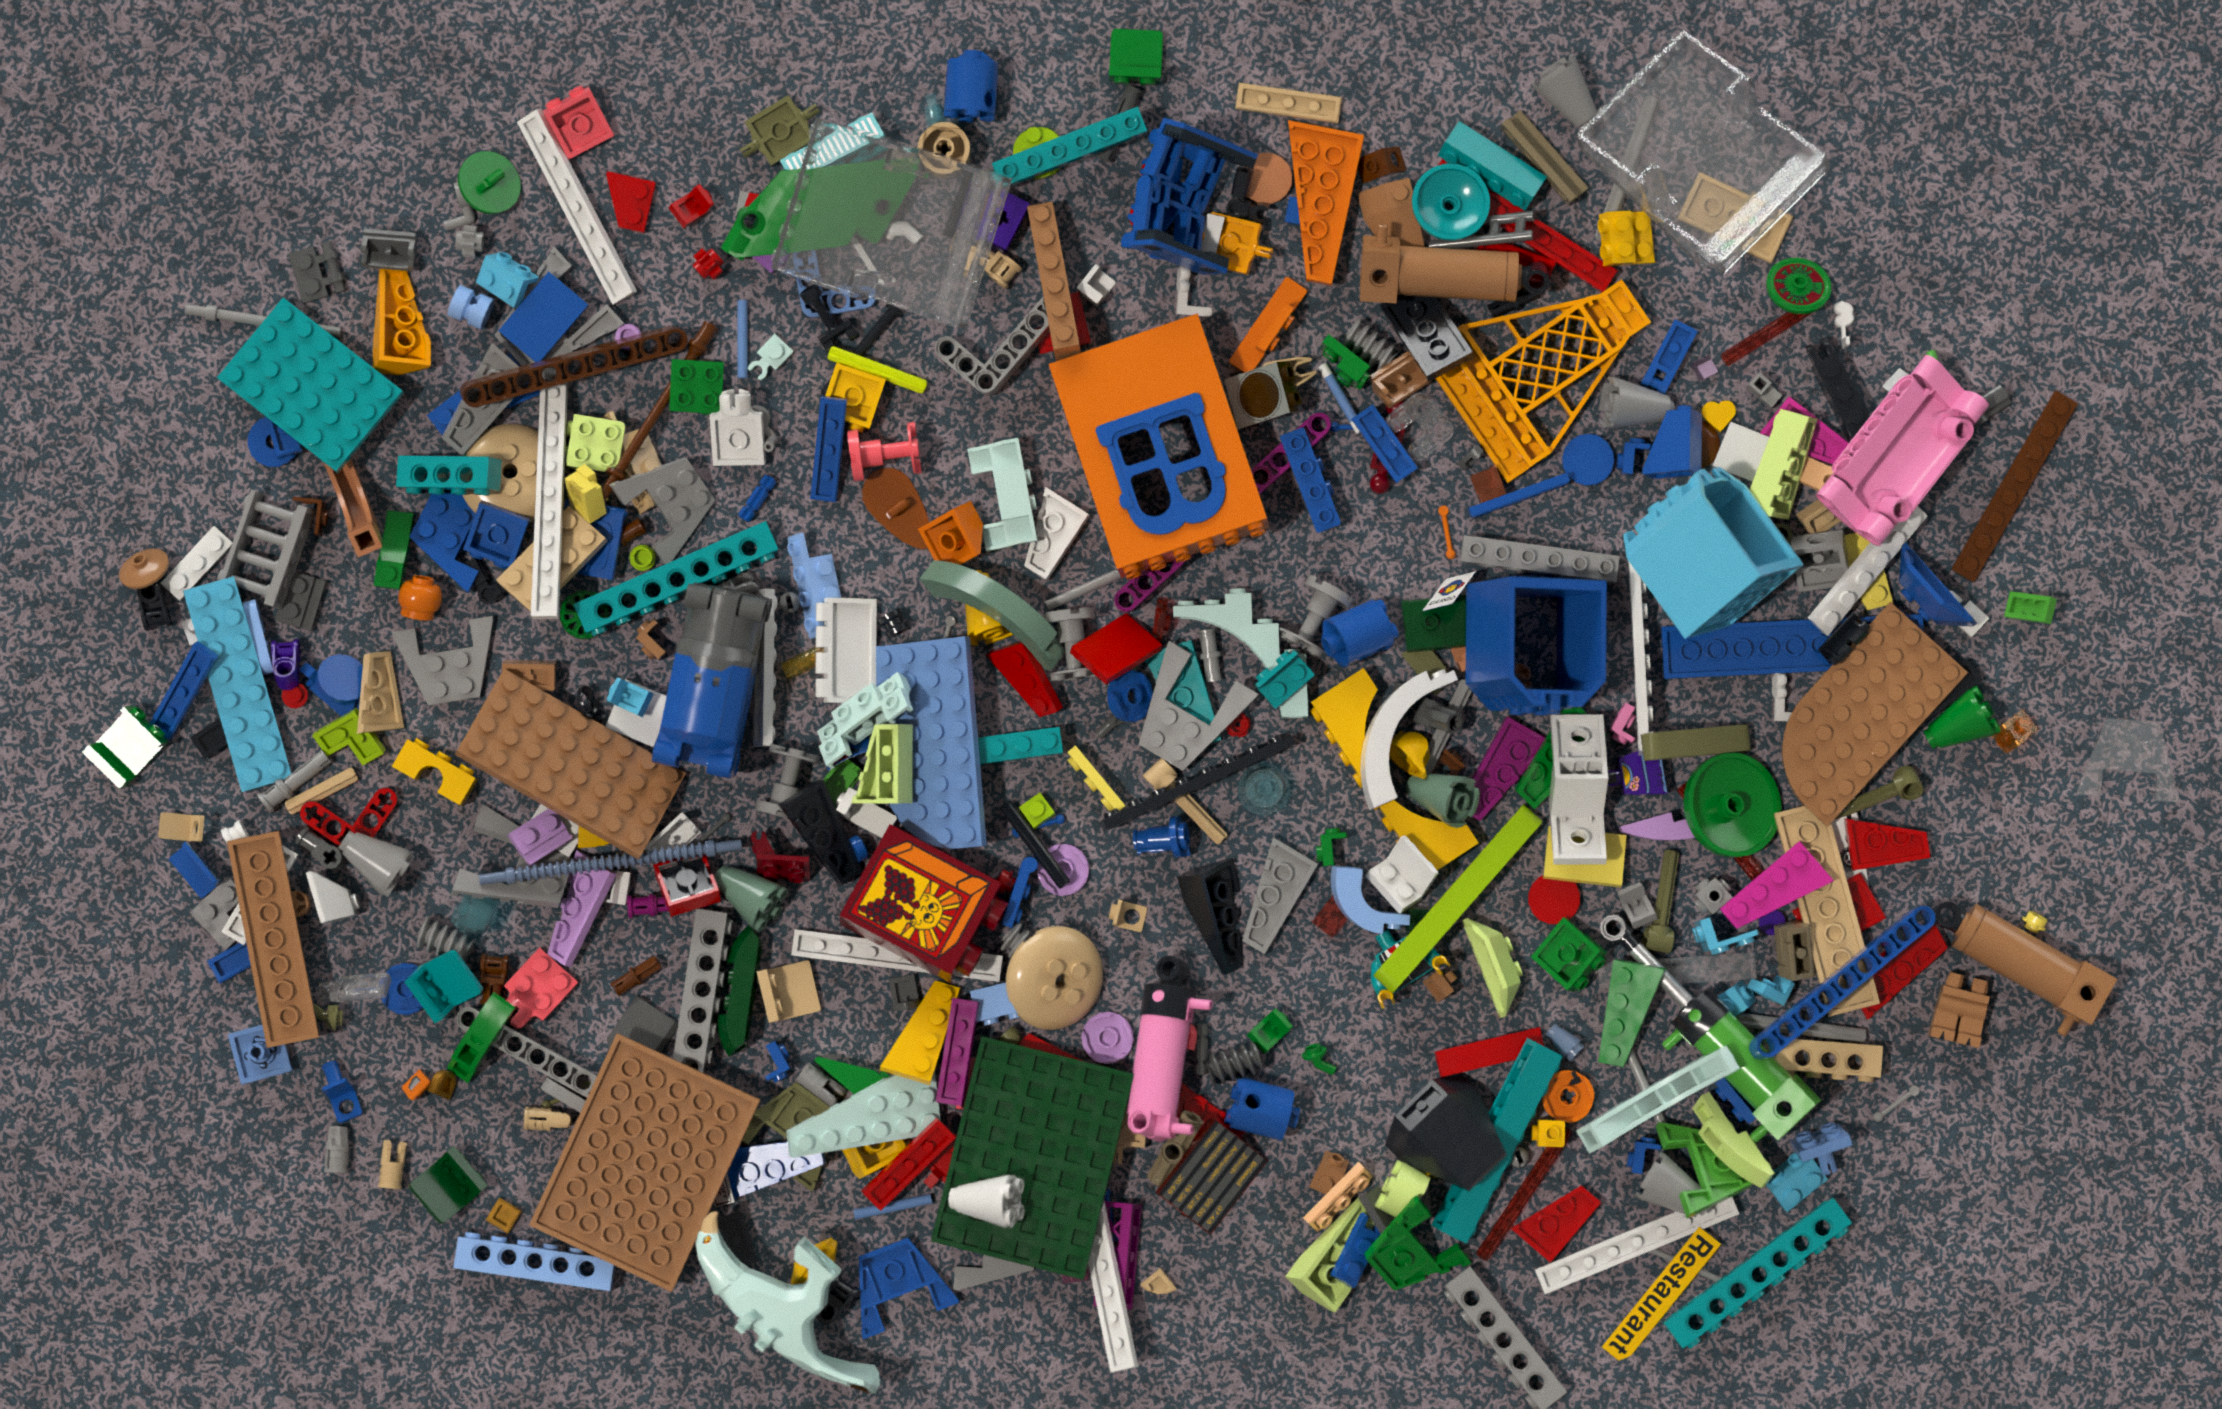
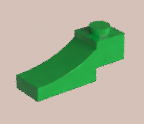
(395, 550)

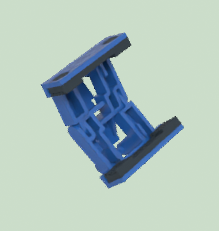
(1160, 179)

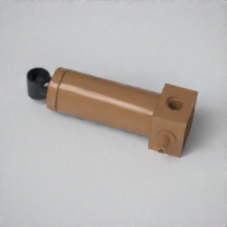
(1442, 272)
(2029, 963)

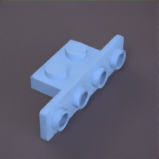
(814, 578)

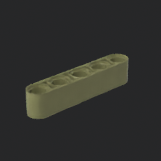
(1695, 742)

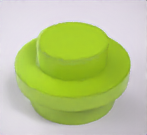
(642, 557)

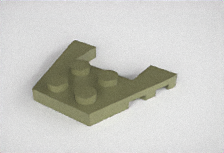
(785, 1112)

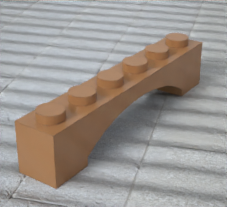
(1054, 280)

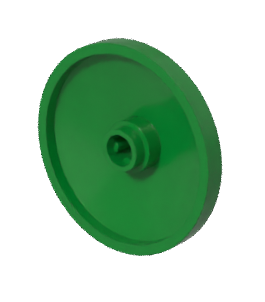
(1731, 805)

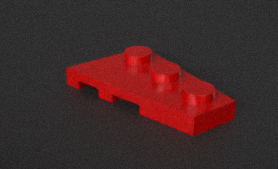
(1026, 677)
(1883, 845)
(1557, 1223)

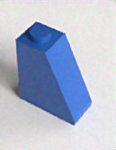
(1676, 446)

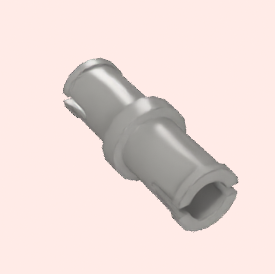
(1210, 655)

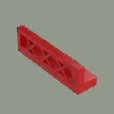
(908, 1164)

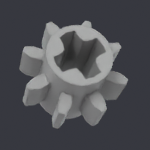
(469, 241)

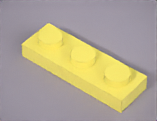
(1094, 780)

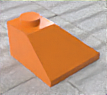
(954, 535)

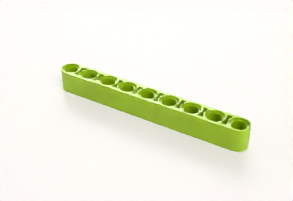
(1457, 898)

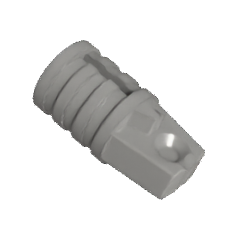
(337, 1150)

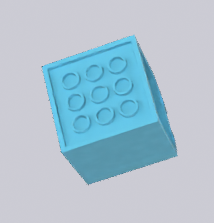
(1709, 552)

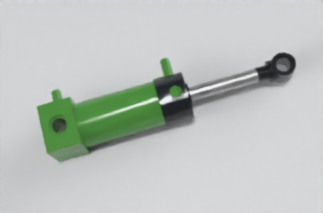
(1711, 1025)

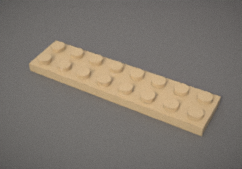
(1828, 909)

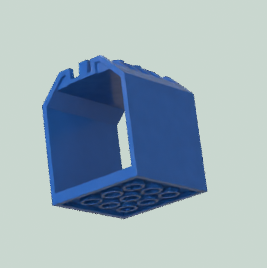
(1578, 652)

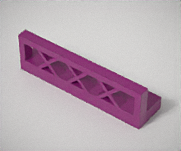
(957, 1052)
(1127, 1247)

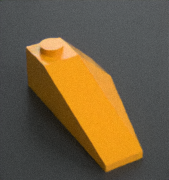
(399, 334)

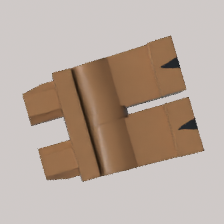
(1966, 1005)

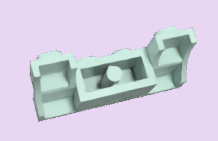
(1011, 484)
(859, 714)

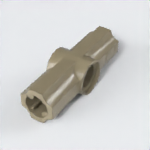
(1167, 1158)

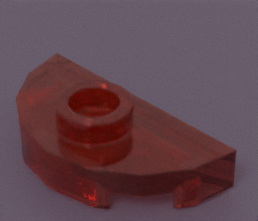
(1161, 620)

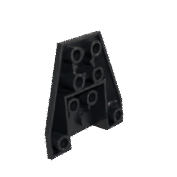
(1447, 1133)

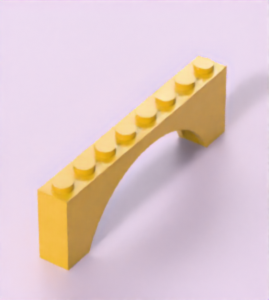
(1344, 716)

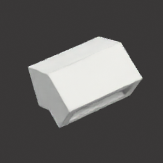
(619, 889)

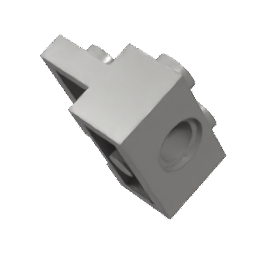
(1823, 559)

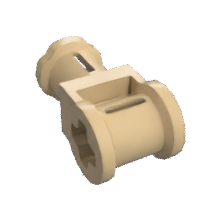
(997, 265)

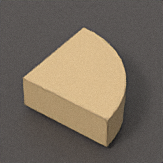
(1158, 1283)

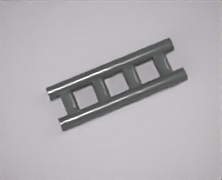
(1494, 236)

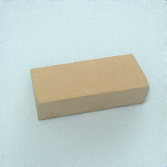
(1817, 518)

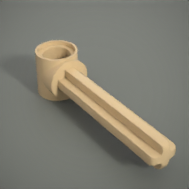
(1163, 775)

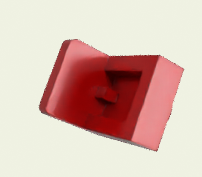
(692, 206)

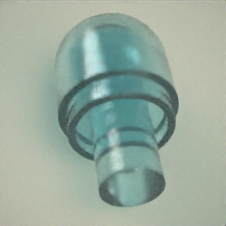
(933, 112)

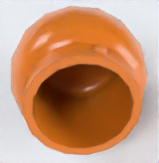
(419, 598)

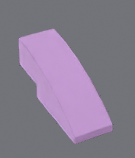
(1659, 828)

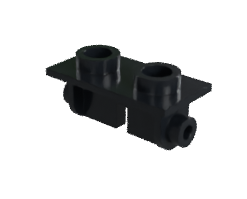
(1849, 632)

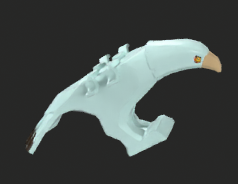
(778, 1310)

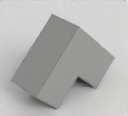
(1761, 388)

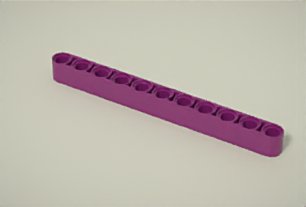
(1266, 466)

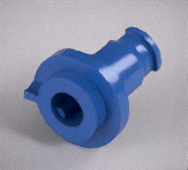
(1163, 838)

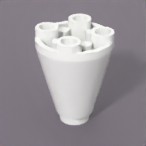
(990, 1200)

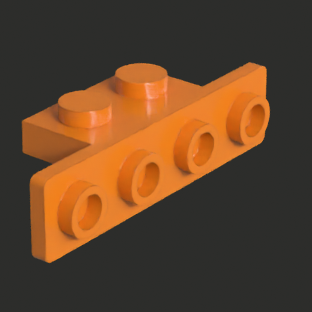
(1268, 325)

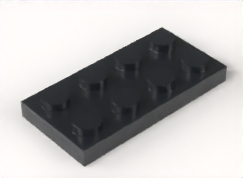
(1427, 334)

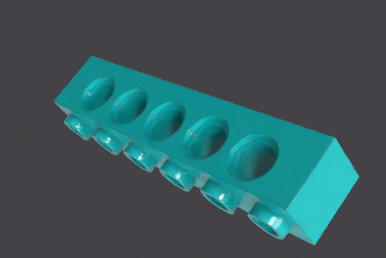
(1072, 147)

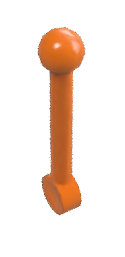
(1443, 511)

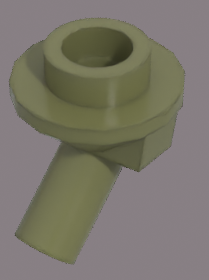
(332, 1017)

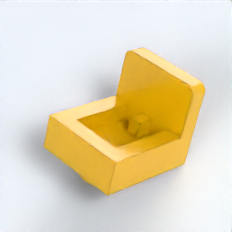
(1549, 1133)

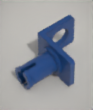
(340, 1090)

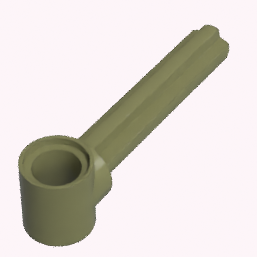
(1905, 784)
(1659, 936)

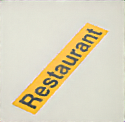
(1661, 1295)

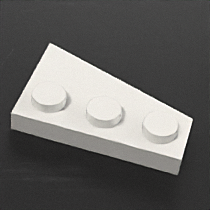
(1055, 532)

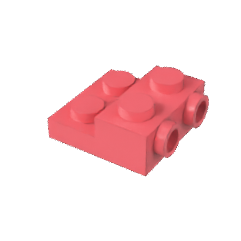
(577, 121)

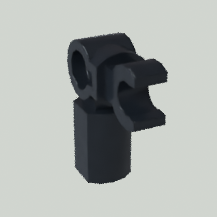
(1238, 205)
(487, 592)

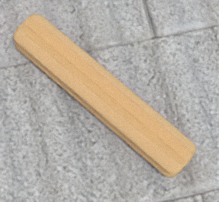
(322, 790)

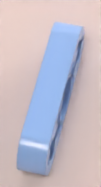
(257, 632)

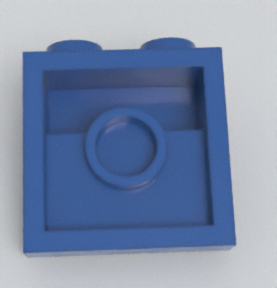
(496, 535)

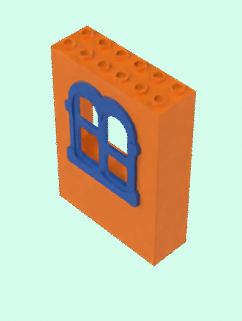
(1137, 388)

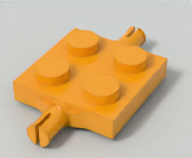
(1240, 243)

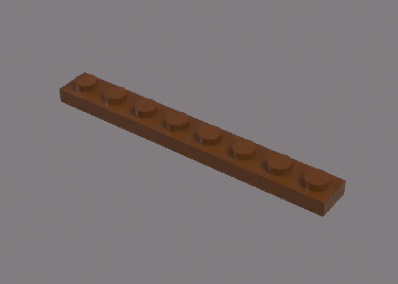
(2014, 486)

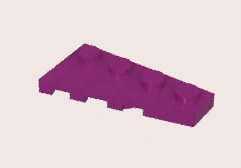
(1504, 763)

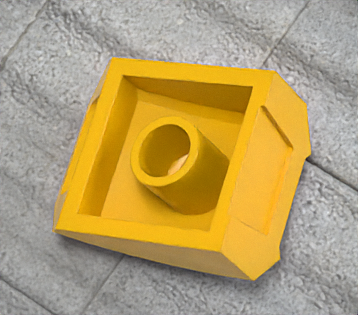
(872, 1157)

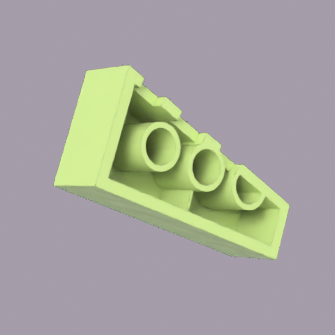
(1783, 463)

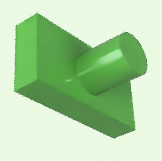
(2030, 607)

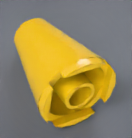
(982, 626)

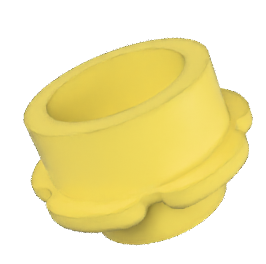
(2034, 922)

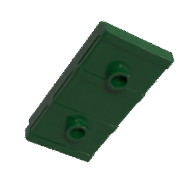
(1436, 627)

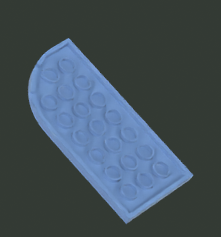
(946, 757)

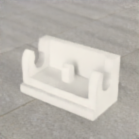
(678, 832)

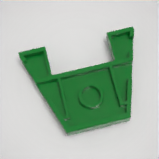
(1403, 1258)

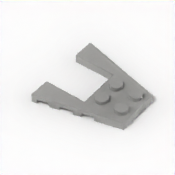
(598, 326)
(1177, 733)
(535, 892)

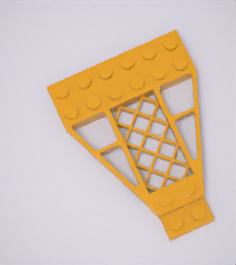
(1490, 407)

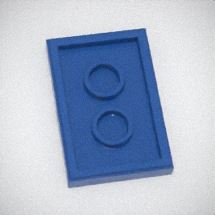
(543, 318)

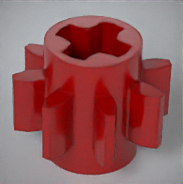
(708, 263)

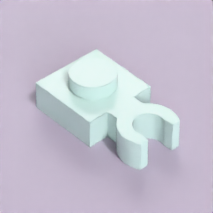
(773, 354)

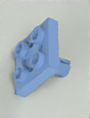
(257, 1053)
(1821, 1145)

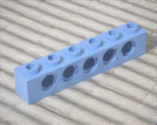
(467, 1259)

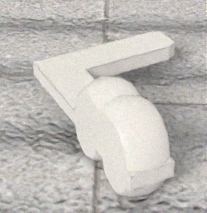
(1182, 287)
(1844, 319)
(1779, 693)

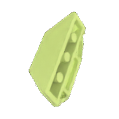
(1495, 963)

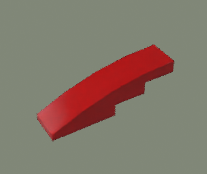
(1484, 1052)

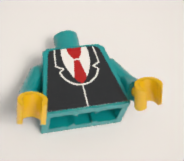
(1388, 946)

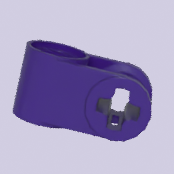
(286, 659)

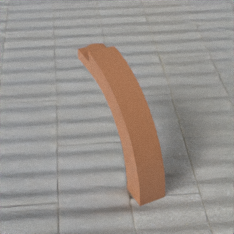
(356, 509)

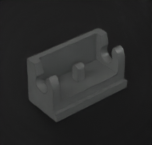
(388, 250)

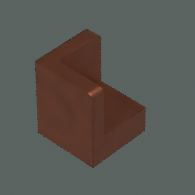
(1488, 484)

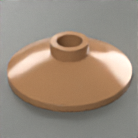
(144, 568)

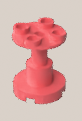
(873, 453)

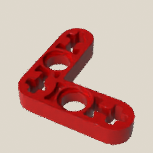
(358, 824)

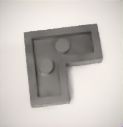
(214, 910)

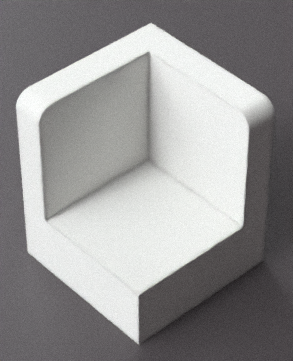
(1095, 285)

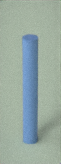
(742, 339)
(893, 1206)

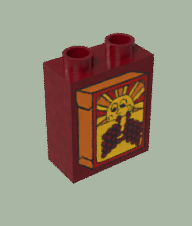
(923, 905)

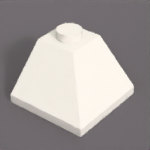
(331, 899)

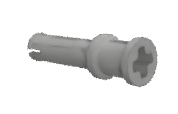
(283, 788)

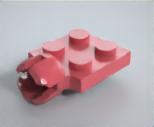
(537, 988)

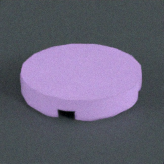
(1076, 872)
(1100, 1041)

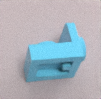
(1775, 991)

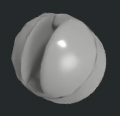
(794, 599)
(1524, 1155)

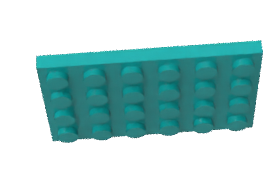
(310, 385)

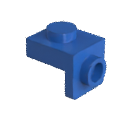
(1625, 460)
(779, 1055)
(1636, 1158)

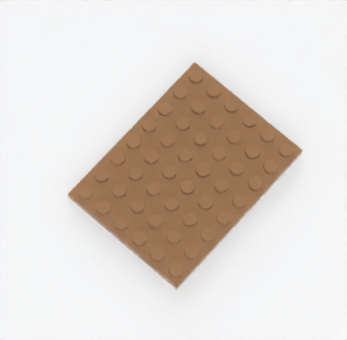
(644, 1162)

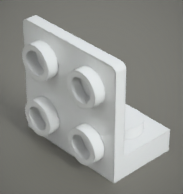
(1403, 875)

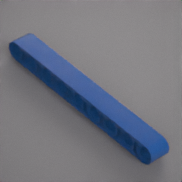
(1831, 987)

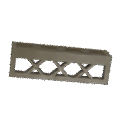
(1543, 157)

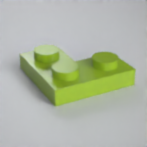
(344, 732)

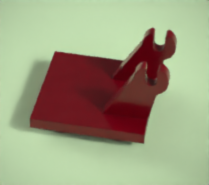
(776, 867)

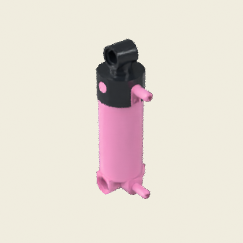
(1161, 1052)

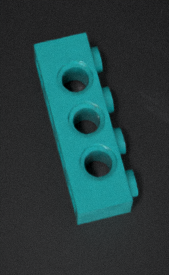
(412, 472)

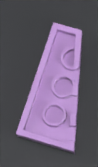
(579, 911)

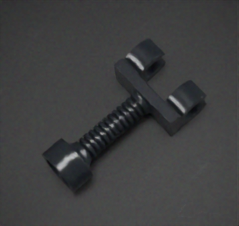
(812, 295)

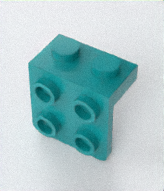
(443, 984)

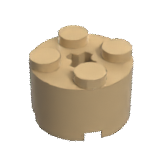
(946, 134)

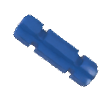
(757, 498)

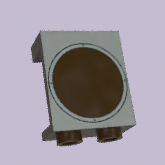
(1263, 394)

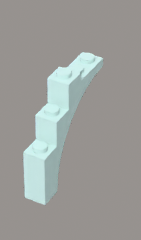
(1261, 638)
(1657, 1098)

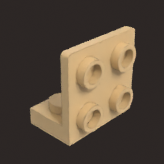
(789, 991)

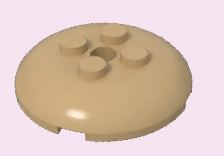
(518, 450)
(1034, 973)

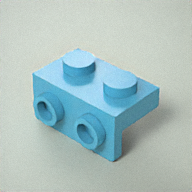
(505, 278)
(1795, 1181)

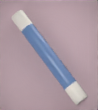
(1338, 394)

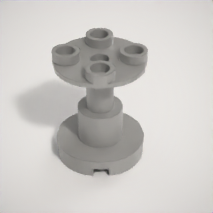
(1320, 607)
(1070, 632)
(786, 787)

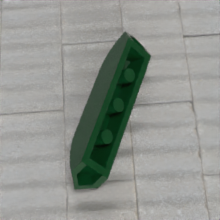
(736, 1024)

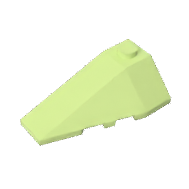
(1314, 1266)

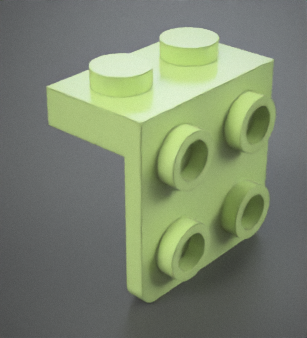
(594, 442)

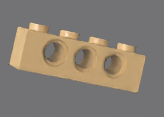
(1869, 1056)

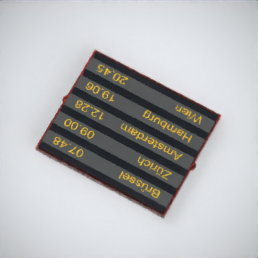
(1211, 1176)

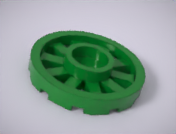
(563, 611)

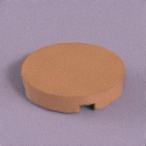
(1270, 179)

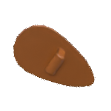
(895, 505)

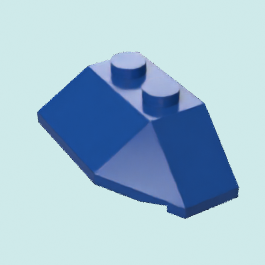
(1929, 592)

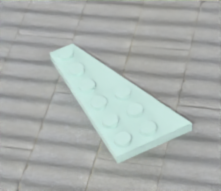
(878, 1114)

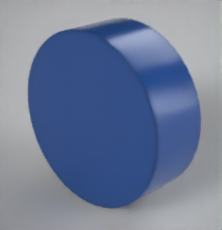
(859, 848)

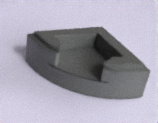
(1471, 457)

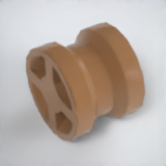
(302, 900)

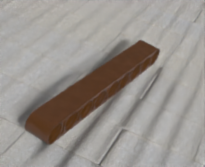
(561, 363)

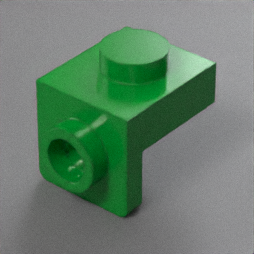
(1324, 852)
(1270, 1030)

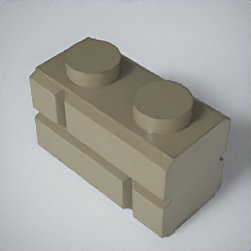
(1794, 950)

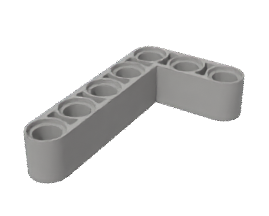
(1007, 349)

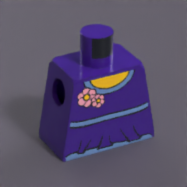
(1638, 776)

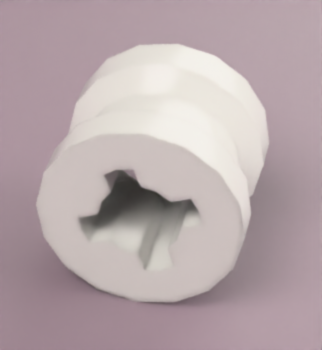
(236, 832)

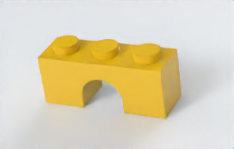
(416, 758)

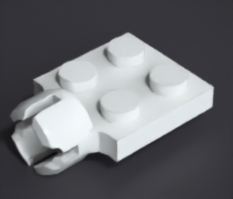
(737, 431)

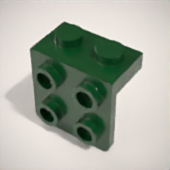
(447, 1185)

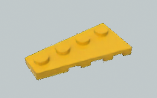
(921, 1041)

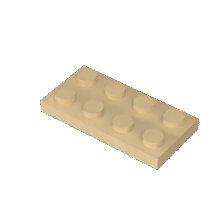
(579, 545)

